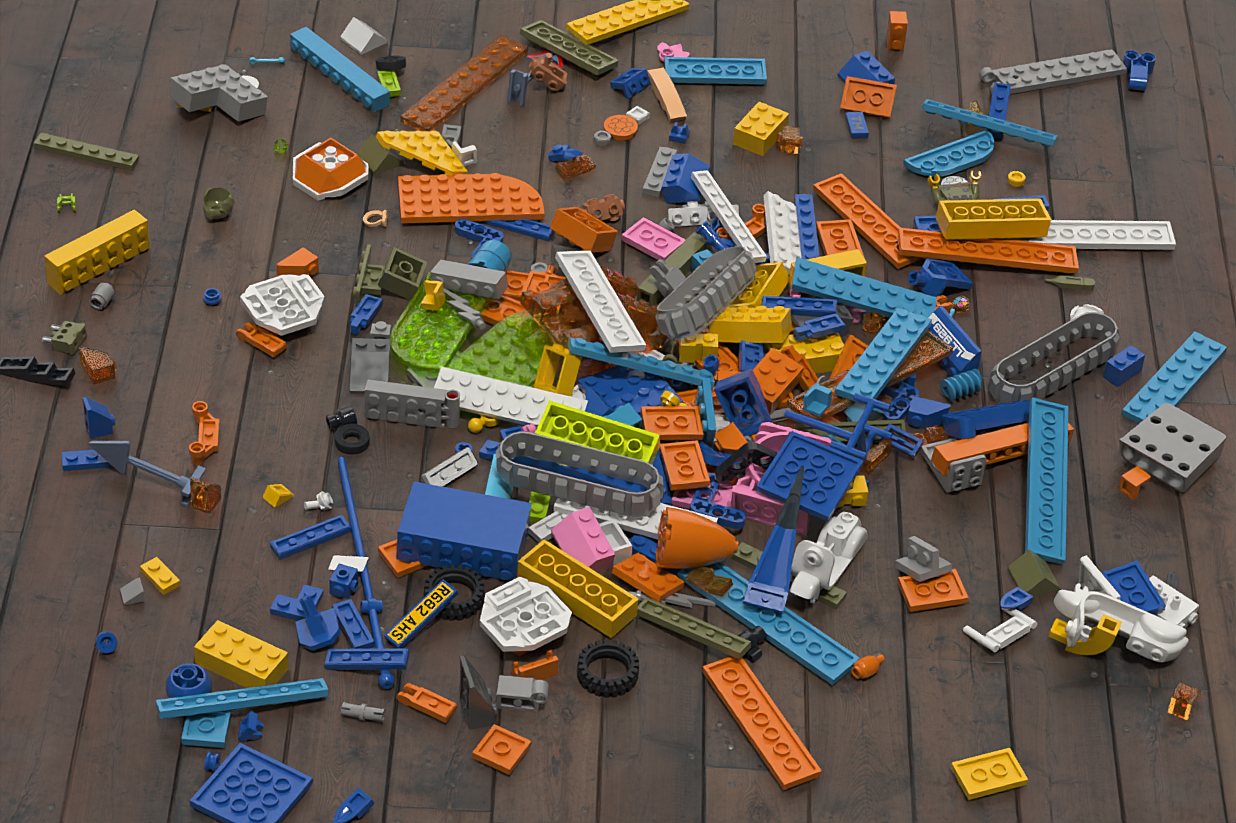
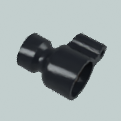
(343, 417)
(756, 636)

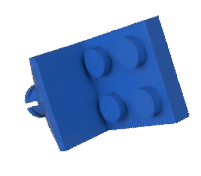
(937, 275)

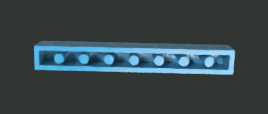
(340, 69)

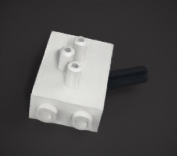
(1178, 607)

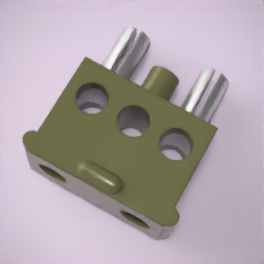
(67, 338)

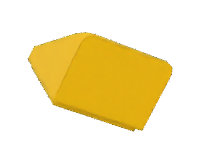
(277, 494)

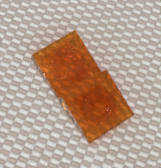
(578, 166)
(930, 435)

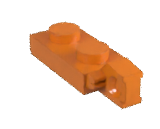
(808, 376)

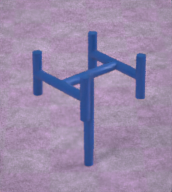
(858, 434)

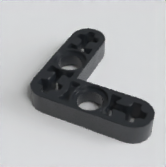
(748, 454)

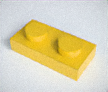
(159, 575)

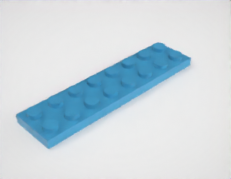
(858, 290)
(884, 355)
(1176, 377)

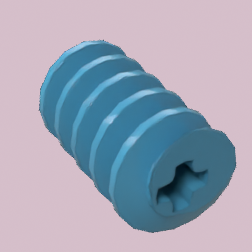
(961, 384)

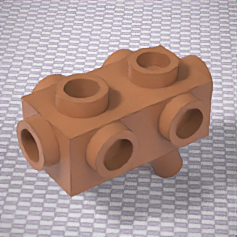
(548, 72)
(609, 207)

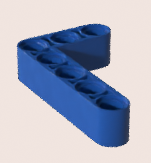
(966, 422)

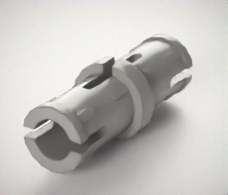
(363, 712)

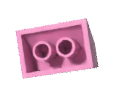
(584, 540)

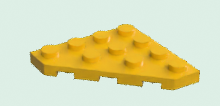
(425, 147)

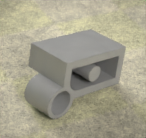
(521, 693)

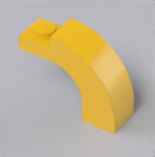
(1099, 639)

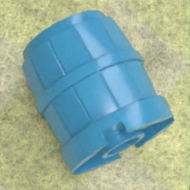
(492, 255)

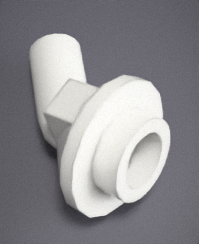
(323, 501)

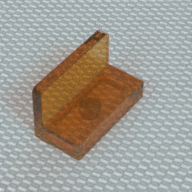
(876, 456)

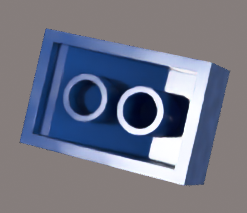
(743, 401)

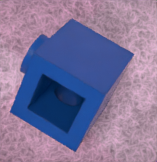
(344, 585)

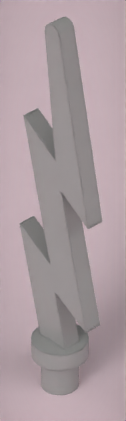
(466, 312)
(679, 599)

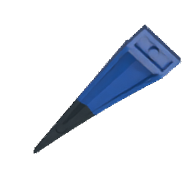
(771, 577)

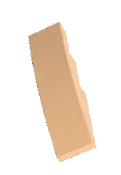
(666, 94)

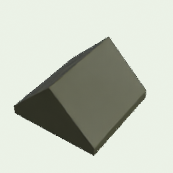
(377, 157)
(1033, 574)

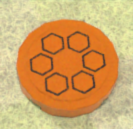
(621, 127)

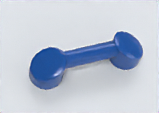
(711, 364)

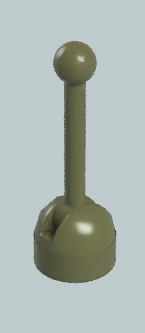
(671, 357)

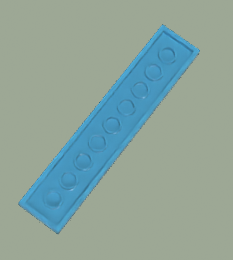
(1047, 480)
(783, 630)

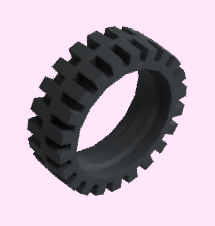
(462, 576)
(607, 686)

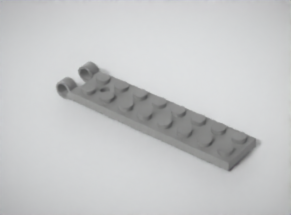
(1056, 71)

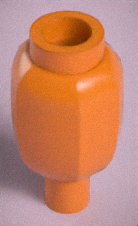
(867, 666)

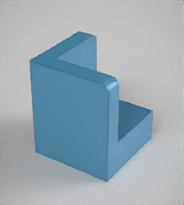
(817, 400)

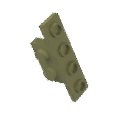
(368, 277)

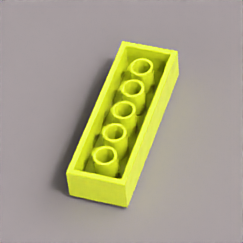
(597, 432)

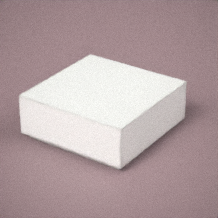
(638, 114)

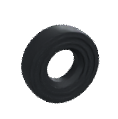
(390, 63)
(352, 447)

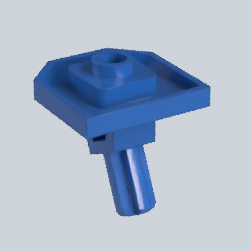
(317, 628)

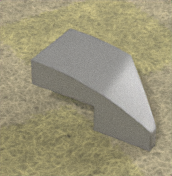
(451, 133)

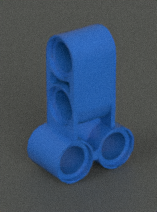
(1138, 67)

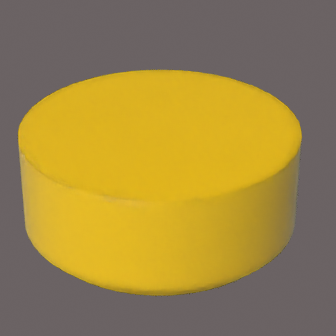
(1016, 179)

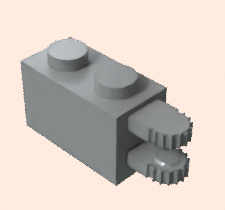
(666, 278)

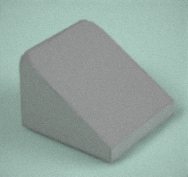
(132, 592)

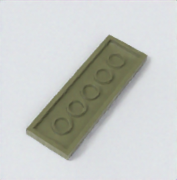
(569, 47)

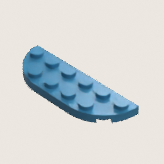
(953, 156)

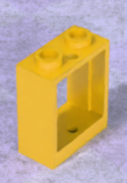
(548, 369)

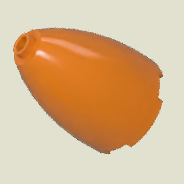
(691, 541)

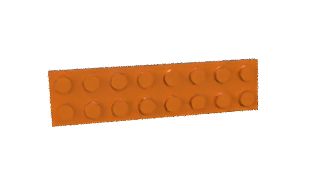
(865, 217)
(762, 722)

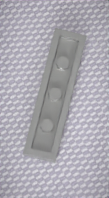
(657, 173)

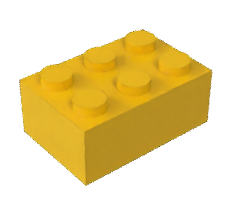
(760, 128)

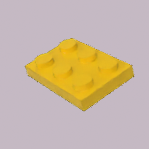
(989, 773)

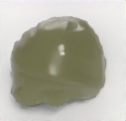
(218, 203)

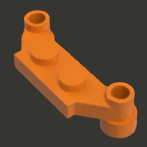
(755, 225)
(208, 433)

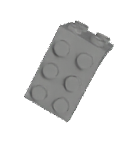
(961, 473)

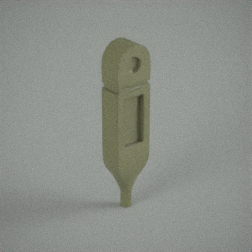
(1073, 282)

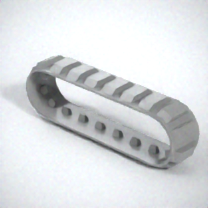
(705, 293)
(1085, 325)
(576, 489)

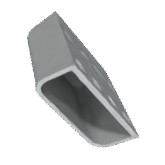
(1172, 446)

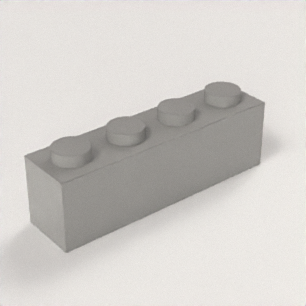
(470, 279)

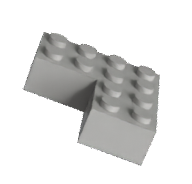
(218, 87)

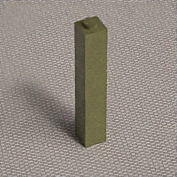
(681, 258)

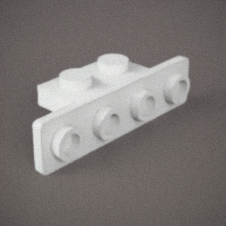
(693, 214)

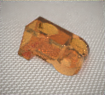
(873, 322)

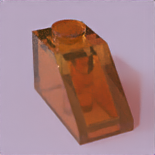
(97, 365)
(204, 495)
(1184, 700)

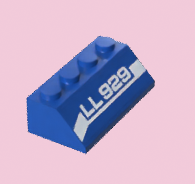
(965, 353)

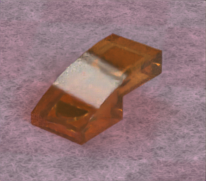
(707, 581)

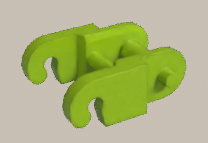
(60, 202)

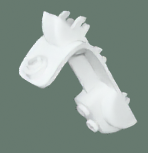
(823, 562)
(1145, 632)

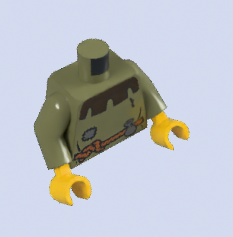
(955, 191)

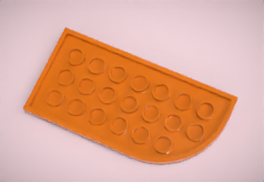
(467, 197)

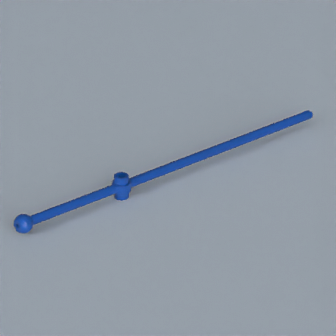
(370, 605)

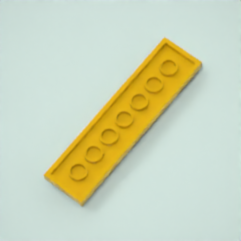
(623, 18)

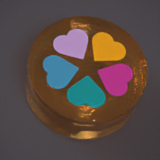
(960, 303)

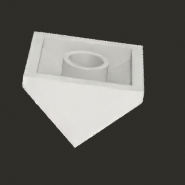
(361, 37)

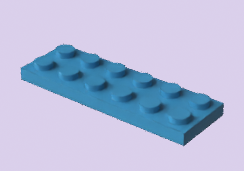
(716, 70)

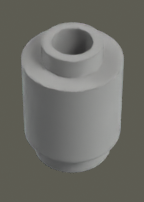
(101, 296)

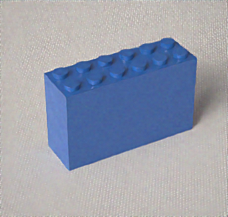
(463, 529)

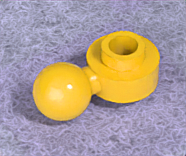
(670, 399)
(476, 425)

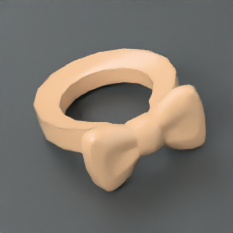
(383, 221)

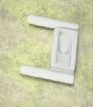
(1004, 633)

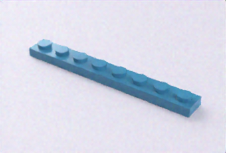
(996, 125)
(642, 363)
(241, 698)

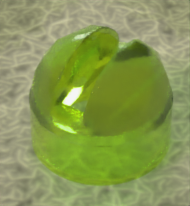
(277, 145)

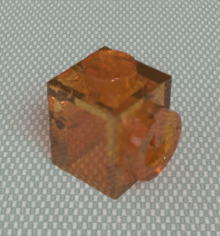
(789, 139)

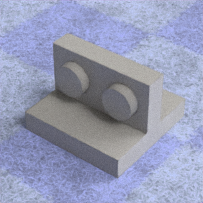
(922, 561)

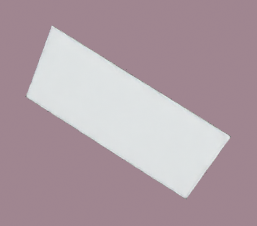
(352, 561)

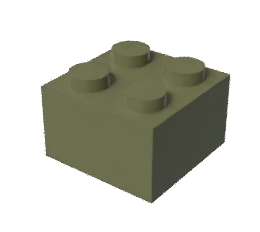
(402, 273)

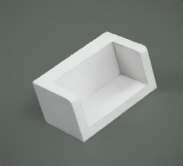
(617, 540)

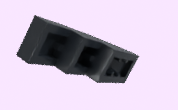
(30, 370)

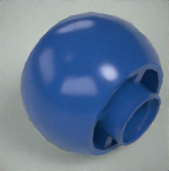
(187, 681)

